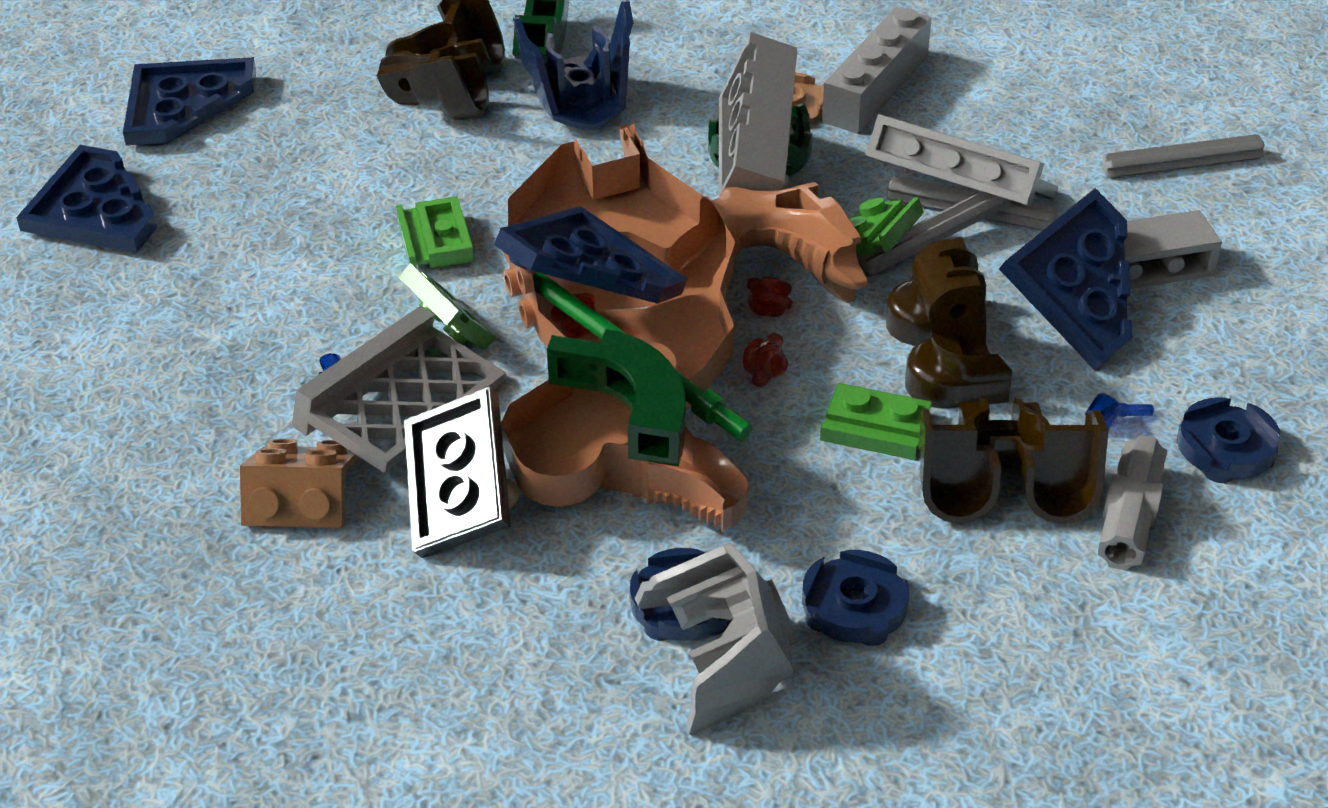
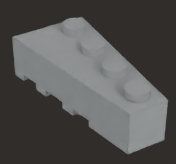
(757, 116)

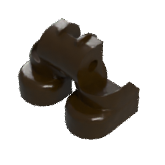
(449, 62)
(946, 323)
(1059, 462)

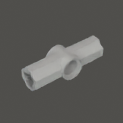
(1132, 503)

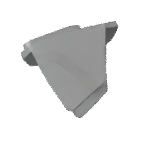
(752, 651)

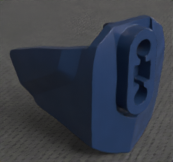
(582, 89)

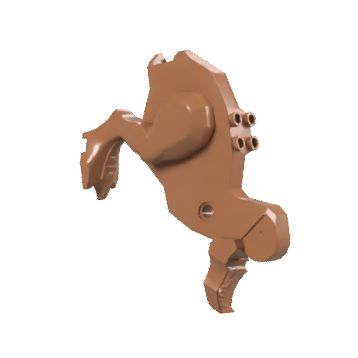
(576, 439)

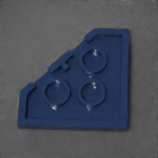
(180, 95)
(91, 203)
(591, 253)
(1079, 277)

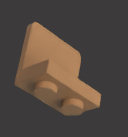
(295, 485)

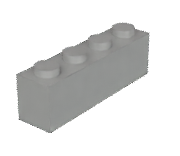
(876, 70)
(1170, 249)

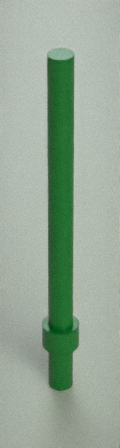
(704, 403)

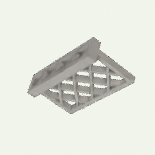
(958, 160)
(372, 370)

